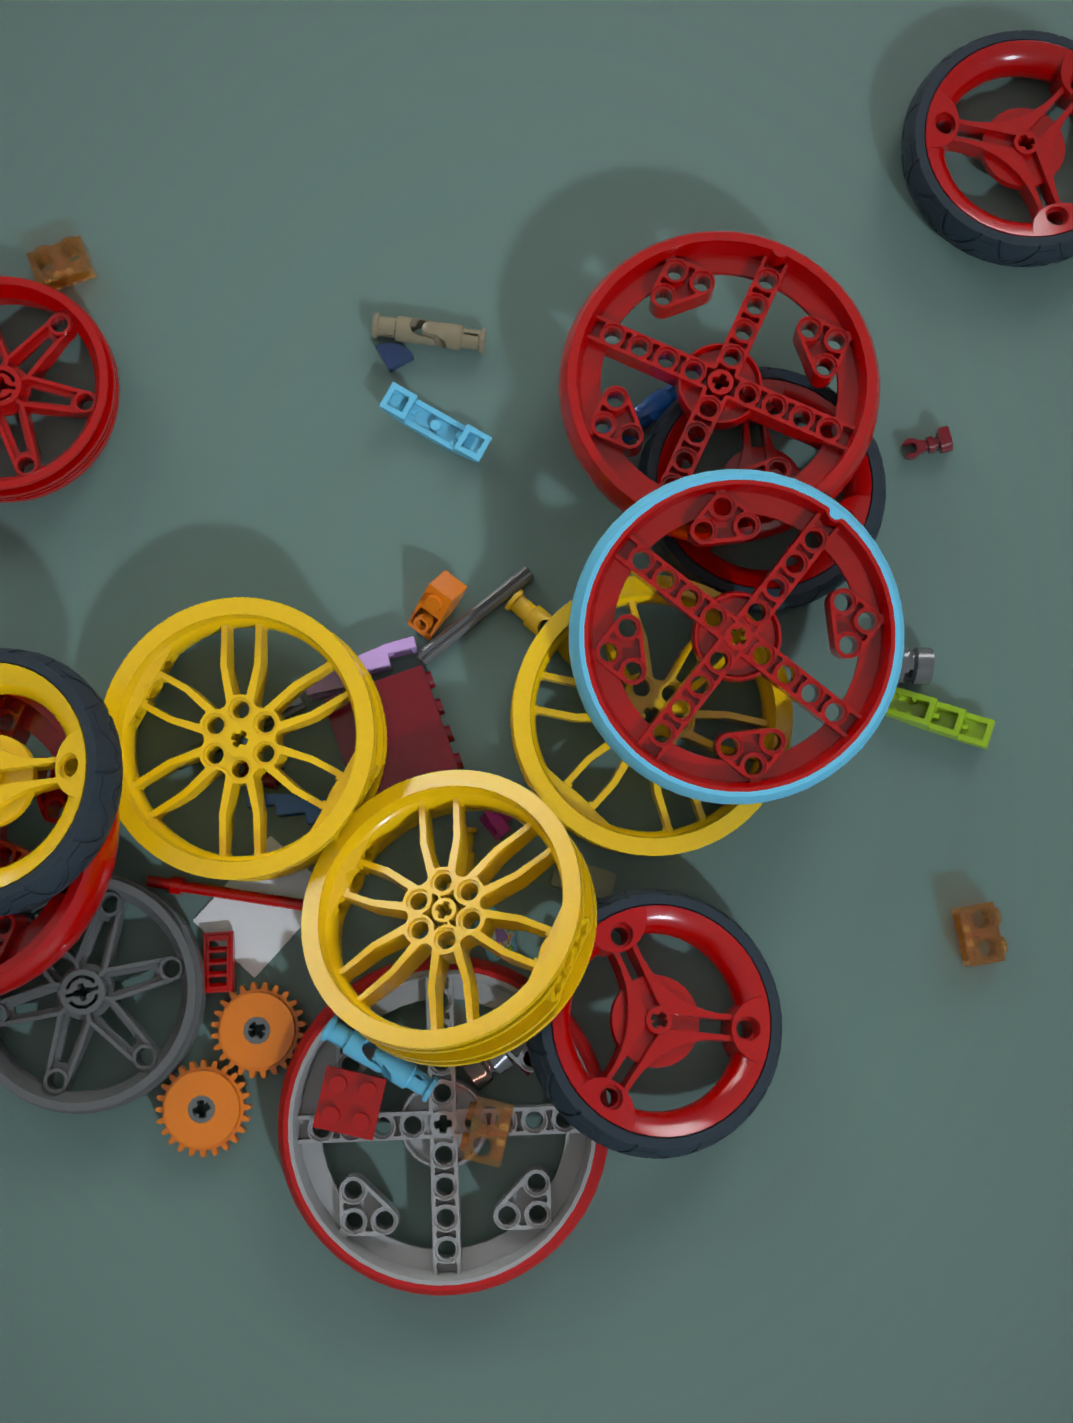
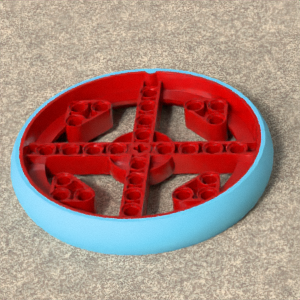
(870, 592)

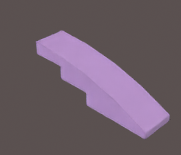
(375, 661)

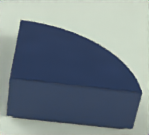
(394, 355)

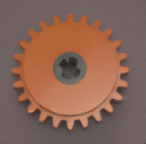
(237, 1028)
(182, 1114)

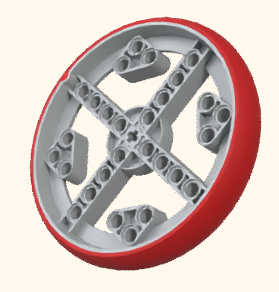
(368, 1246)

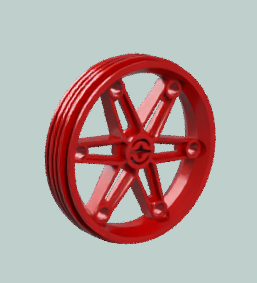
(100, 416)

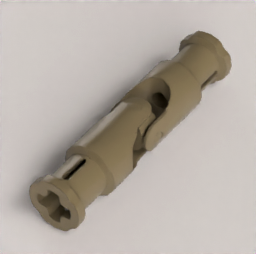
(437, 334)

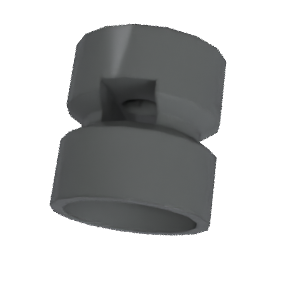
(917, 665)
(482, 1072)

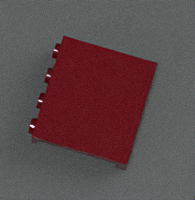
(414, 728)

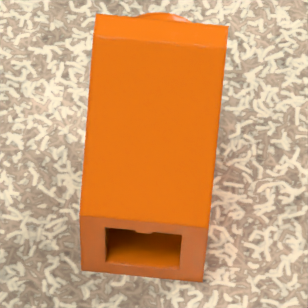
(437, 604)

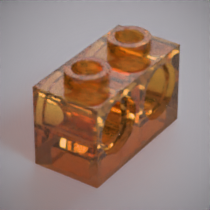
(62, 272)
(970, 935)
(495, 1133)

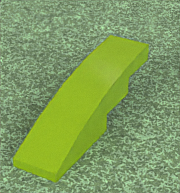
(940, 718)

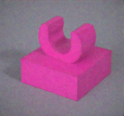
(496, 824)

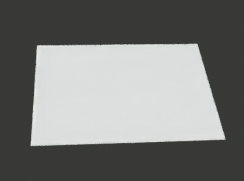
(257, 928)

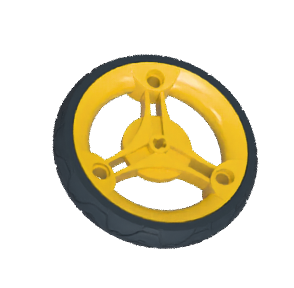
(85, 769)

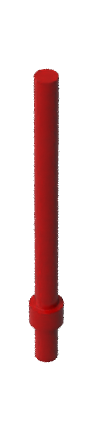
(178, 885)

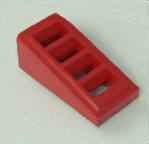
(230, 974)

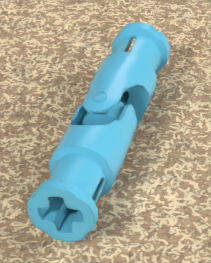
(394, 1069)

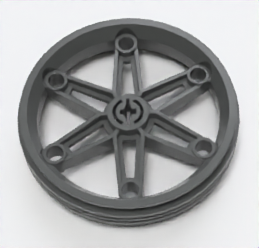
(165, 1061)

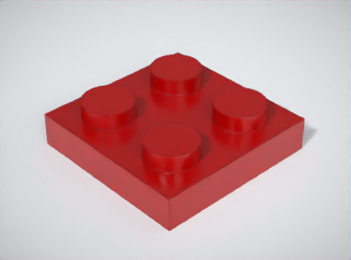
(349, 1102)

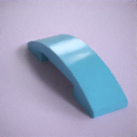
(433, 424)

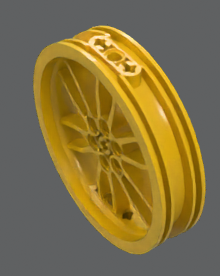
(141, 681)
(570, 807)
(342, 873)

